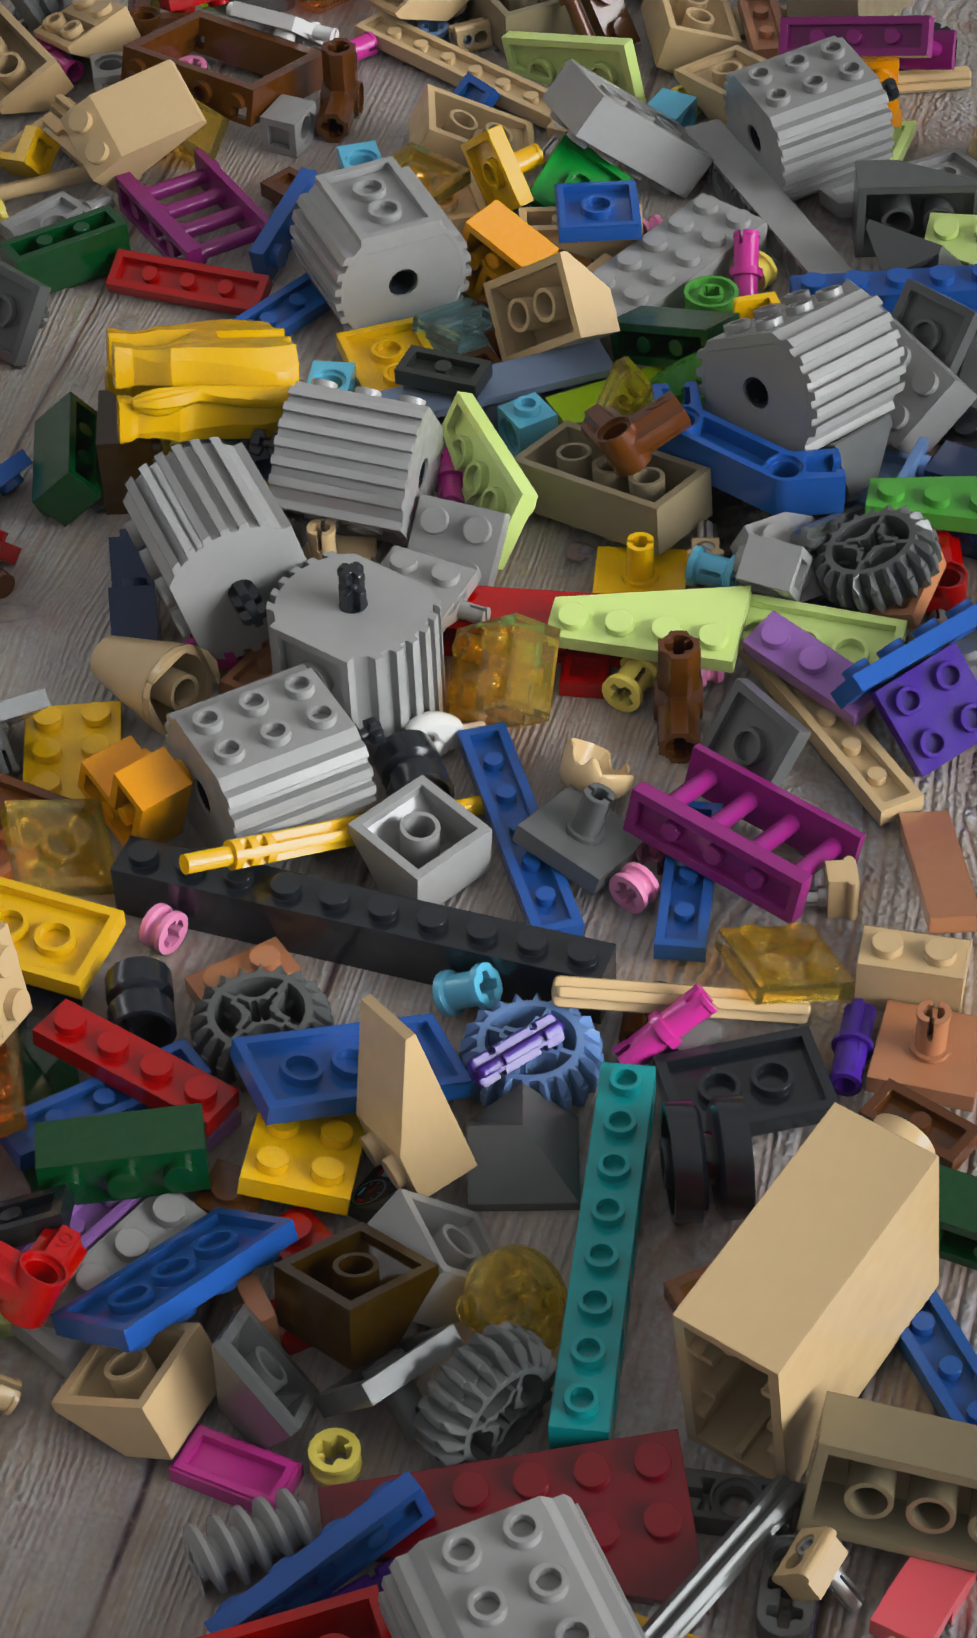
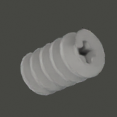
(247, 1539)

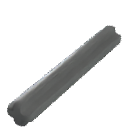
(814, 533)
(725, 1560)

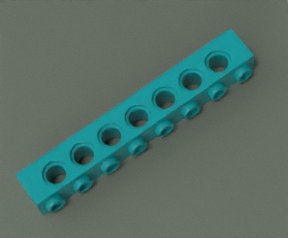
(604, 1258)

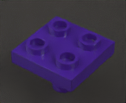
(931, 709)

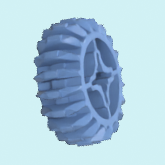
(560, 1074)

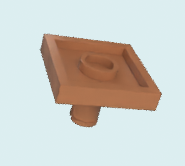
(927, 1052)

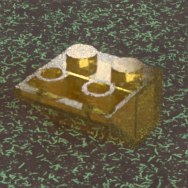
(503, 671)

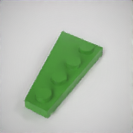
(942, 500)

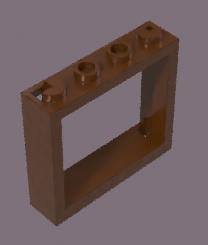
(286, 65)

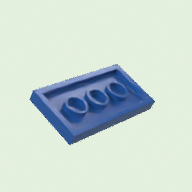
(316, 1069)
(174, 1279)

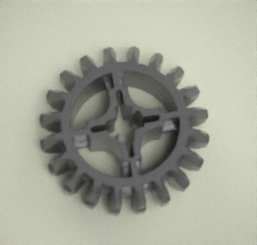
(878, 560)
(253, 1006)
(485, 1396)

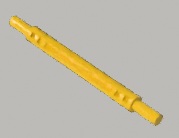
(284, 844)

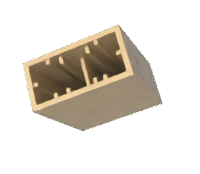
(810, 1291)

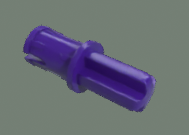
(852, 1047)

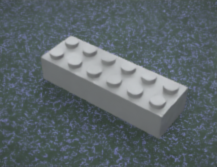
(673, 253)

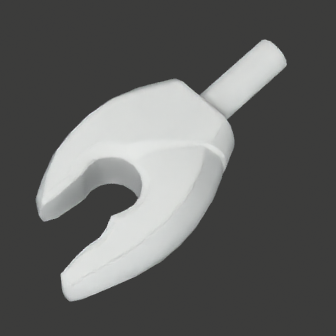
(441, 728)

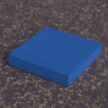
(597, 211)

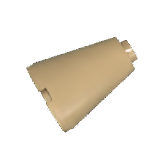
(154, 675)

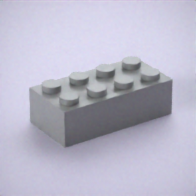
(626, 130)
(931, 393)

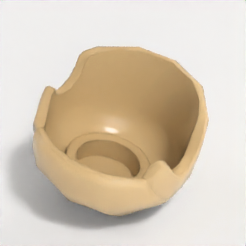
(588, 764)

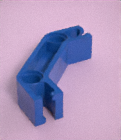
(754, 467)

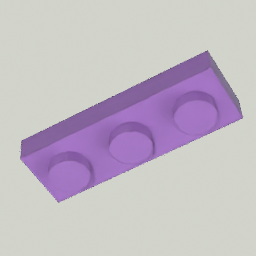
(804, 664)

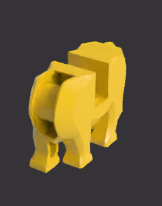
(200, 379)

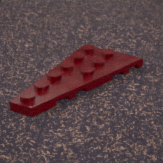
(625, 1486)

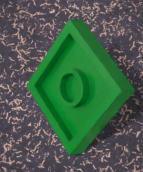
(571, 165)

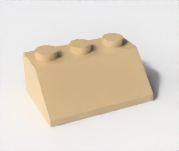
(688, 30)
(27, 70)
(549, 307)

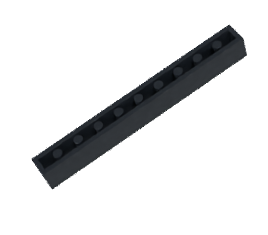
(354, 923)

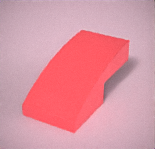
(921, 1600)

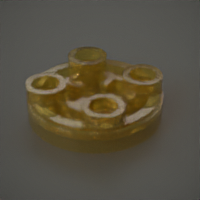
(517, 1287)

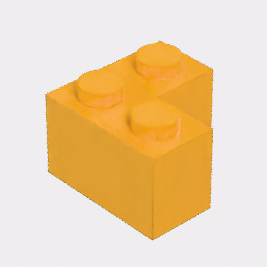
(500, 244)
(138, 790)

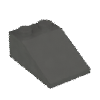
(903, 197)

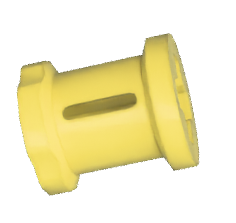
(634, 685)

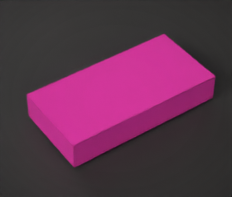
(232, 1468)

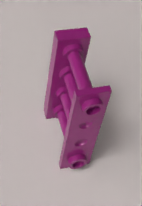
(900, 37)
(176, 239)
(728, 857)

